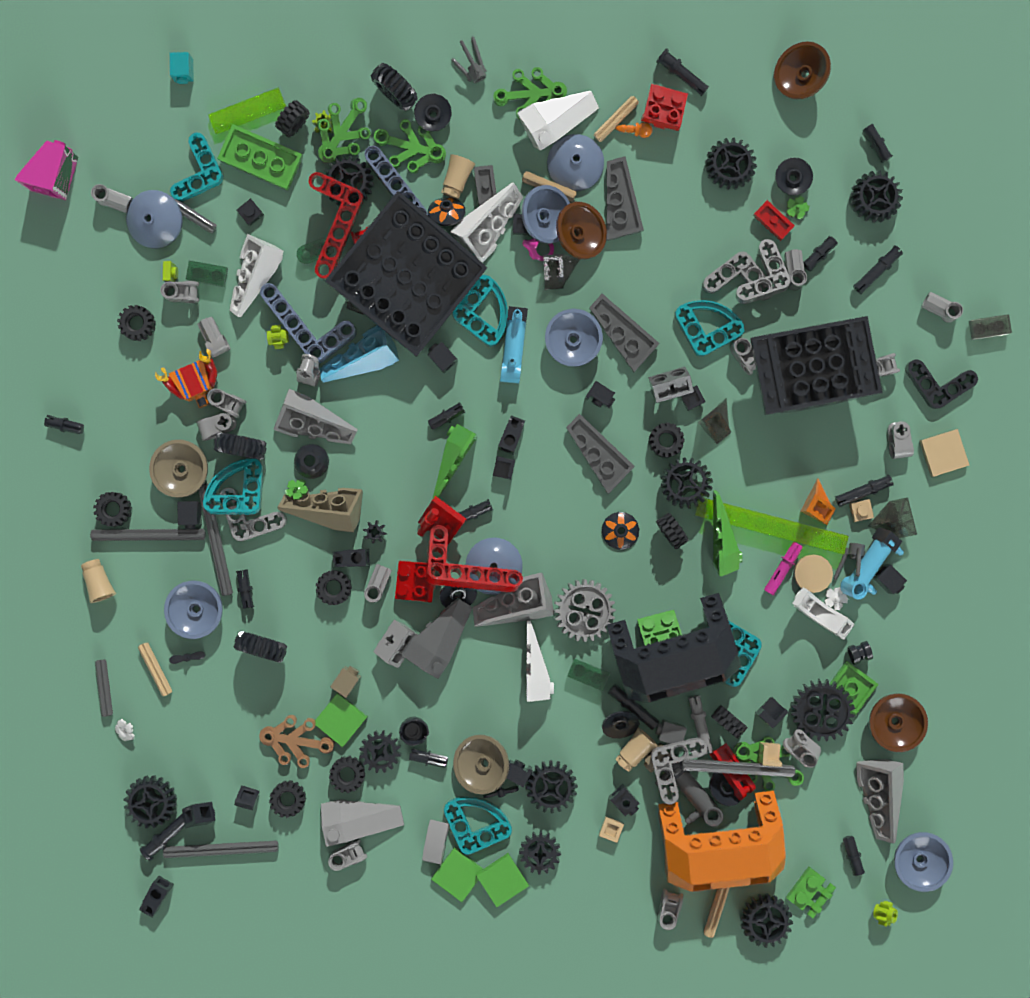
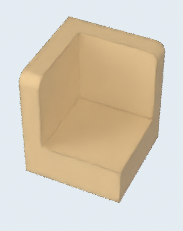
(769, 754)

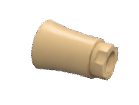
(457, 176)
(96, 581)
(635, 750)

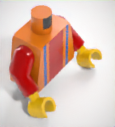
(193, 380)

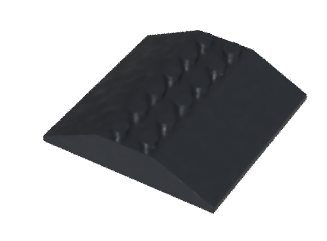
(406, 274)

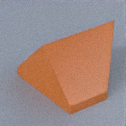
(818, 505)

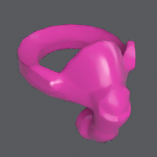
(531, 246)

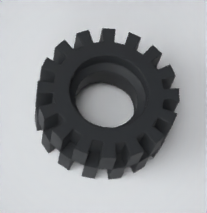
(292, 118)
(126, 317)
(677, 436)
(102, 503)
(672, 531)
(322, 587)
(729, 721)
(342, 785)
(276, 803)

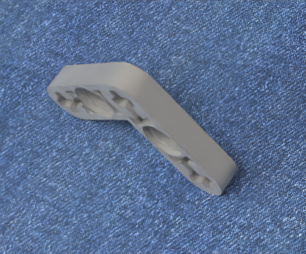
(742, 269)
(773, 276)
(249, 525)
(666, 764)

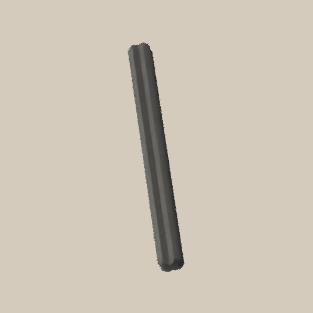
(146, 534)
(217, 547)
(737, 768)
(220, 849)

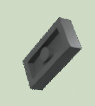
(484, 183)

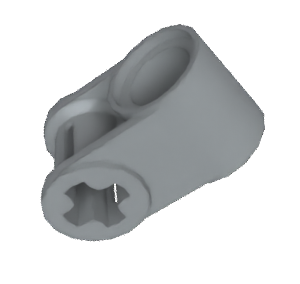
(184, 291)
(744, 358)
(887, 365)
(309, 370)
(230, 403)
(211, 426)
(900, 443)
(803, 748)
(350, 853)
(669, 905)

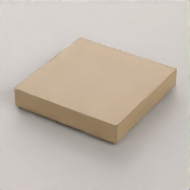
(944, 453)

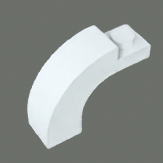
(822, 613)

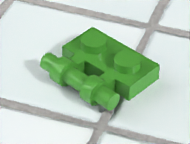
(806, 888)

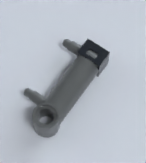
(695, 794)

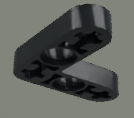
(935, 389)

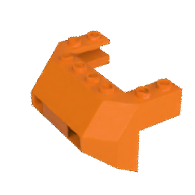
(725, 856)

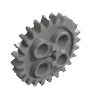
(579, 626)

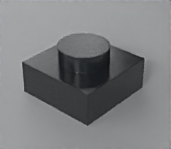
(250, 212)
(518, 225)
(693, 399)
(247, 798)

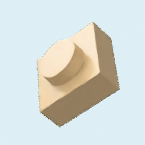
(861, 510)
(611, 829)

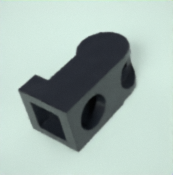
(511, 435)
(351, 558)
(155, 896)

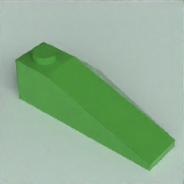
(455, 450)
(725, 549)

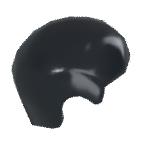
(413, 731)

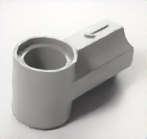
(112, 198)
(795, 267)
(940, 307)
(214, 339)
(378, 580)

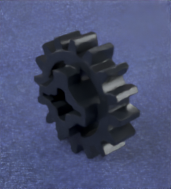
(373, 747)
(531, 852)

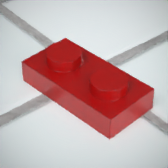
(773, 220)

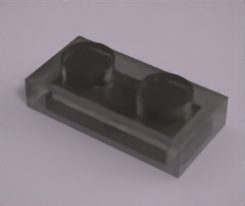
(990, 327)

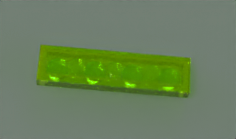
(247, 110)

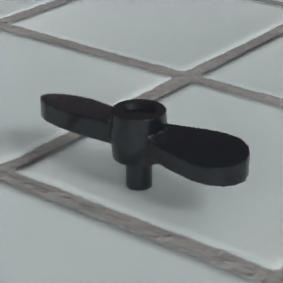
(187, 657)
(501, 792)

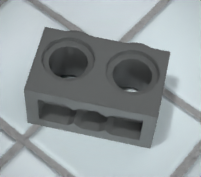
(671, 384)

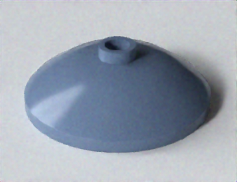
(574, 174)
(548, 203)
(164, 222)
(575, 324)
(494, 551)
(180, 609)
(931, 870)

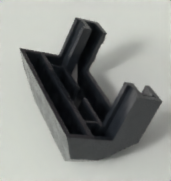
(677, 662)

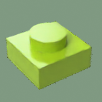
(170, 271)

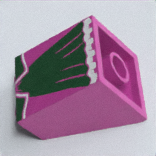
(49, 170)

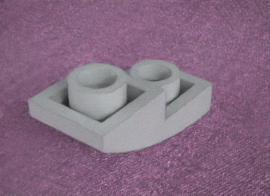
(435, 842)

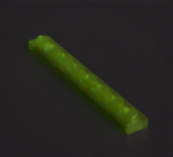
(777, 527)

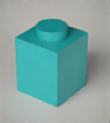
(181, 67)

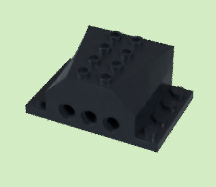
(816, 366)

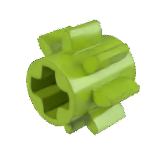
(322, 116)
(277, 337)
(885, 913)

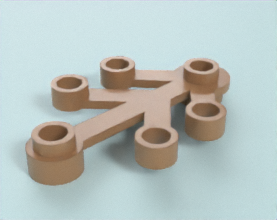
(293, 740)

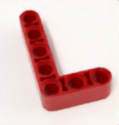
(338, 223)
(465, 571)

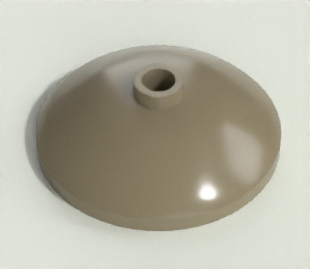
(165, 468)
(471, 770)

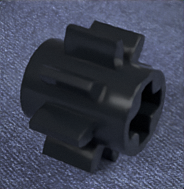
(379, 528)

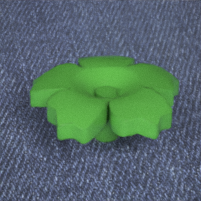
(796, 207)
(296, 489)

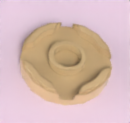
(813, 573)

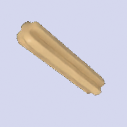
(615, 119)
(536, 181)
(155, 669)
(715, 912)

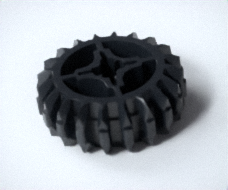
(394, 86)
(743, 154)
(354, 177)
(890, 208)
(240, 446)
(682, 490)
(260, 646)
(558, 782)
(149, 785)
(781, 923)

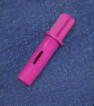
(783, 568)

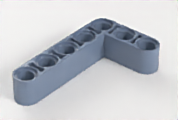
(392, 178)
(301, 329)

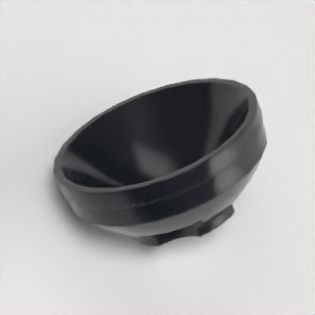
(321, 461)

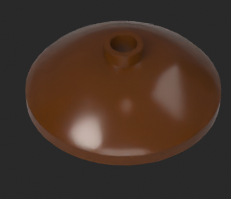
(795, 63)
(588, 227)
(910, 724)

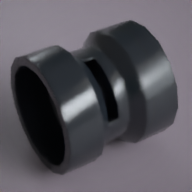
(860, 652)

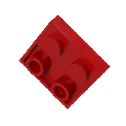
(664, 107)
(440, 514)
(412, 582)

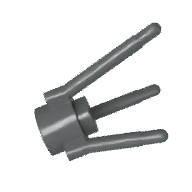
(476, 72)
(856, 552)

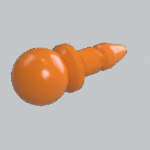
(643, 130)

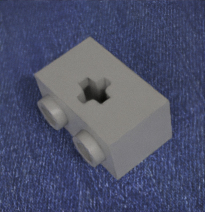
(393, 643)

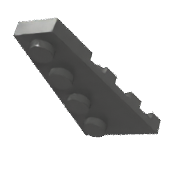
(622, 207)
(626, 334)
(600, 454)

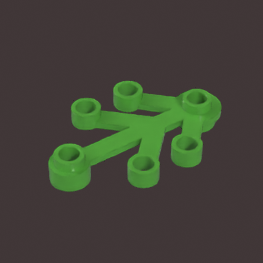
(533, 92)
(340, 132)
(413, 147)
(750, 755)

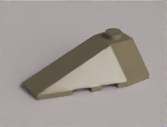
(330, 509)

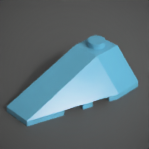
(368, 355)

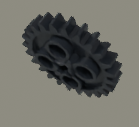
(841, 712)

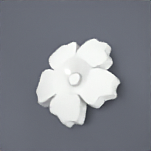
(835, 598)
(124, 731)

